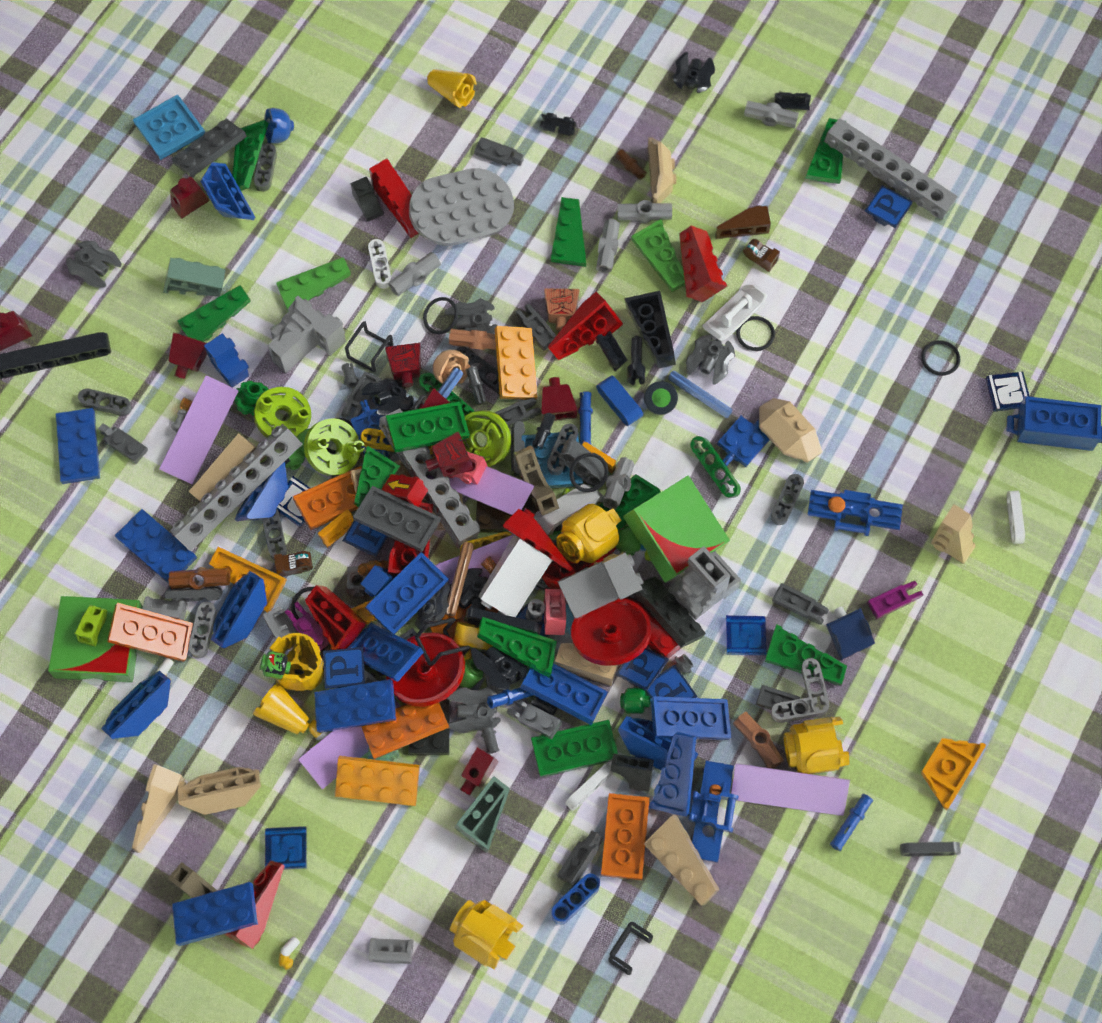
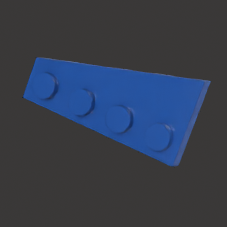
(675, 783)

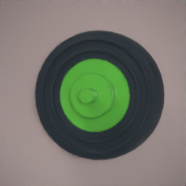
(660, 397)

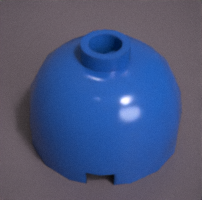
(279, 125)

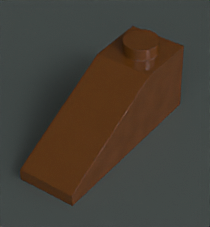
(749, 222)

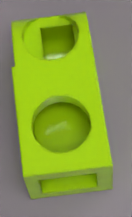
(91, 625)

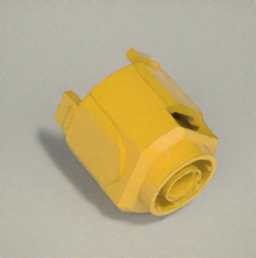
(588, 534)
(302, 656)
(814, 746)
(484, 932)

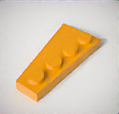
(240, 567)

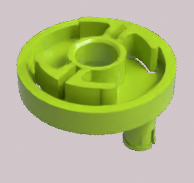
(268, 405)
(496, 445)
(346, 447)

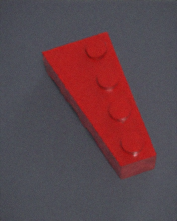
(393, 193)
(700, 266)

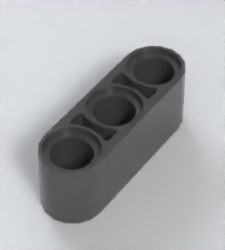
(588, 468)

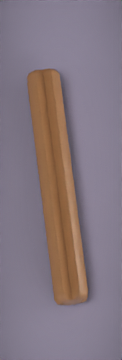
(459, 578)

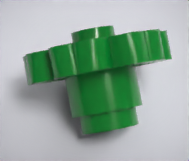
(248, 395)

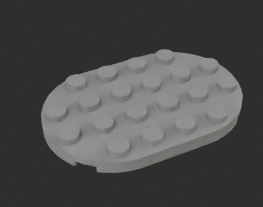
(461, 206)

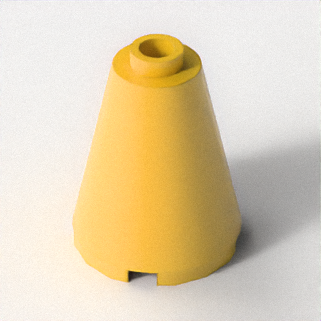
(453, 86)
(281, 710)

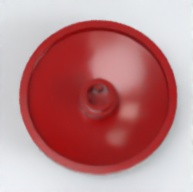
(612, 633)
(428, 684)

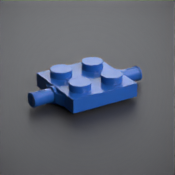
(366, 420)
(742, 441)

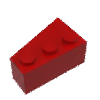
(336, 618)

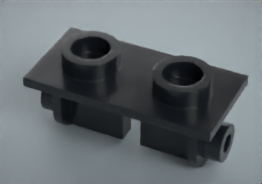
(795, 101)
(565, 125)
(611, 350)

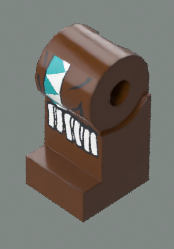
(761, 254)
(293, 563)

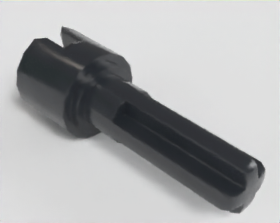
(636, 369)

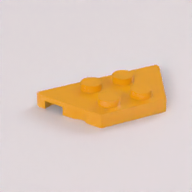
(950, 768)

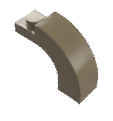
(530, 472)
(190, 881)

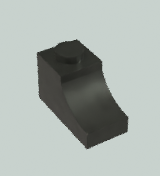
(366, 199)
(634, 769)

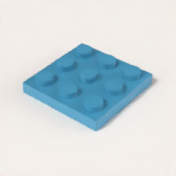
(169, 127)
(543, 455)

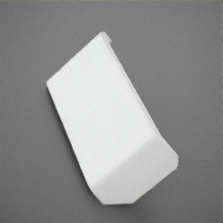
(735, 312)
(568, 505)

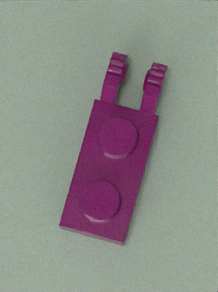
(893, 600)
(308, 626)

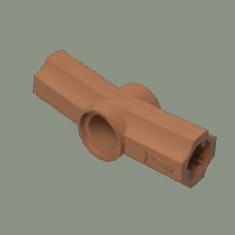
(472, 339)
(766, 750)

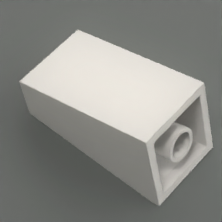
(514, 577)

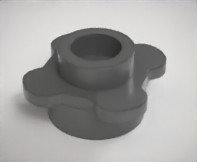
(683, 663)

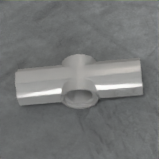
(771, 114)
(655, 211)
(608, 246)
(414, 274)
(618, 483)

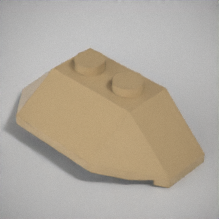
(660, 170)
(789, 430)
(220, 790)

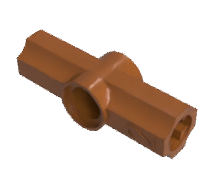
(188, 578)

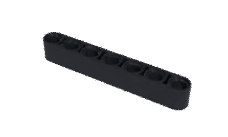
(54, 354)

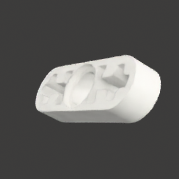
(374, 258)
(1015, 517)
(589, 787)

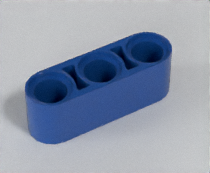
(619, 400)
(579, 889)

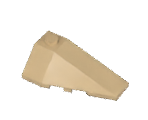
(162, 796)

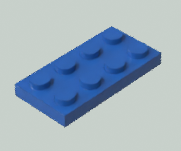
(77, 446)
(155, 545)
(407, 593)
(386, 652)
(566, 692)
(355, 706)
(691, 716)
(214, 914)

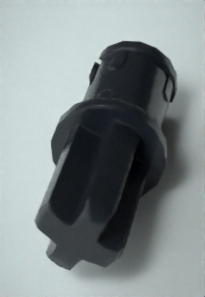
(543, 431)

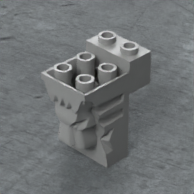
(301, 332)
(705, 582)
(600, 584)

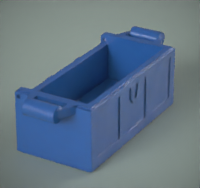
(1057, 423)

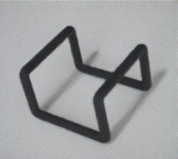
(389, 341)
(450, 621)
(619, 943)

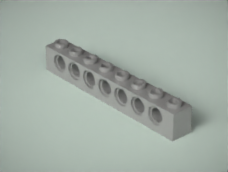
(887, 160)
(233, 497)
(448, 518)

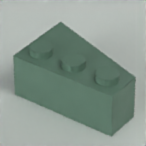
(193, 277)
(483, 815)

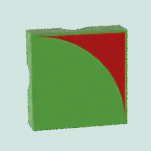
(675, 527)
(82, 661)

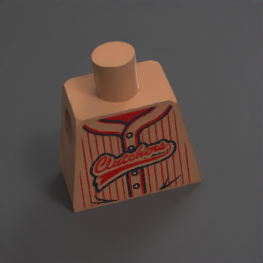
(561, 305)

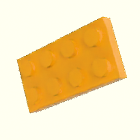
(515, 363)
(377, 780)

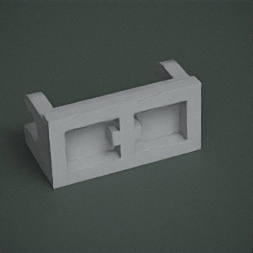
(165, 607)
(279, 623)
(391, 951)

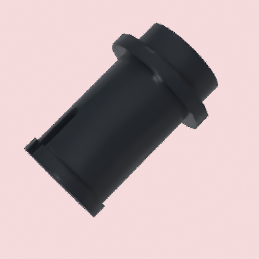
(545, 706)

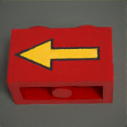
(406, 488)

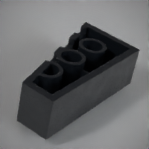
(651, 322)

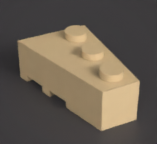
(955, 534)
(571, 661)

